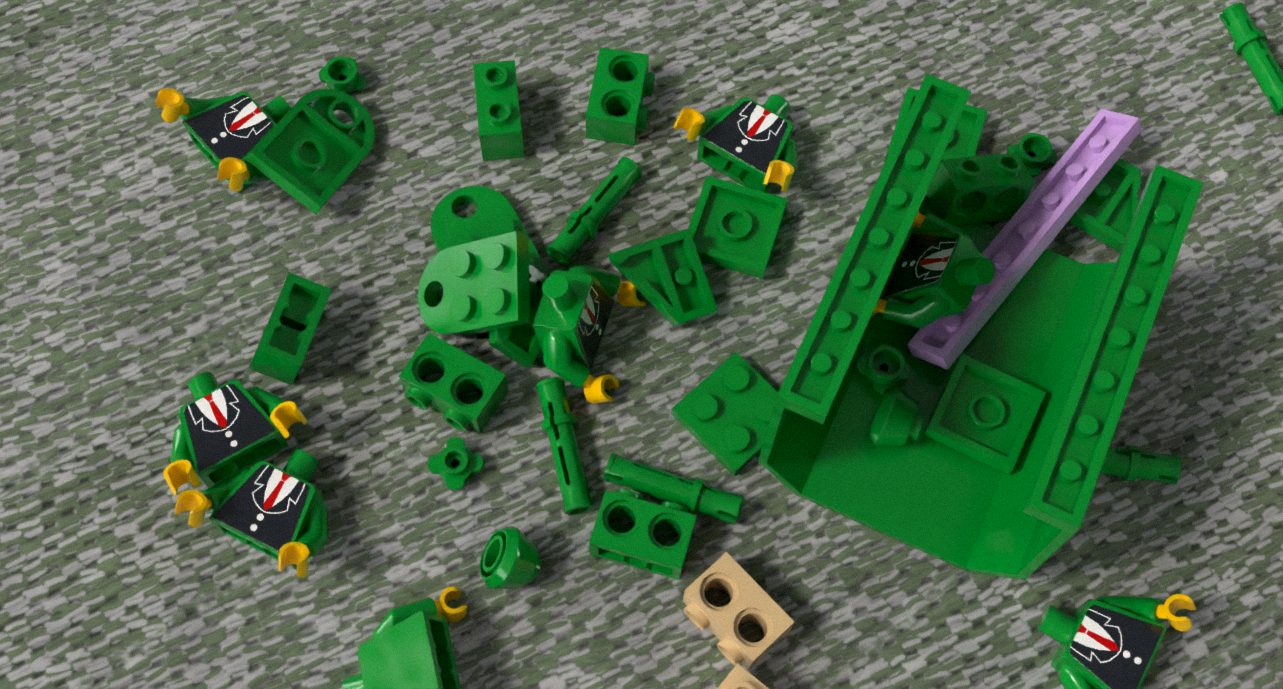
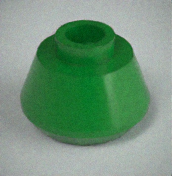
(895, 419)
(509, 560)

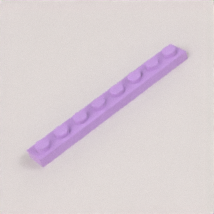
(1030, 233)

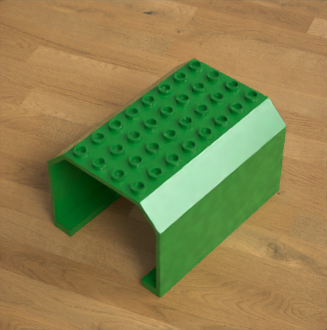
(1060, 329)

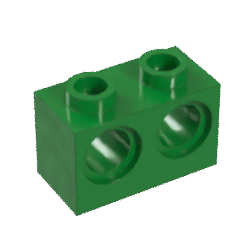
(616, 96)
(498, 110)
(979, 188)
(290, 329)
(461, 375)
(638, 546)

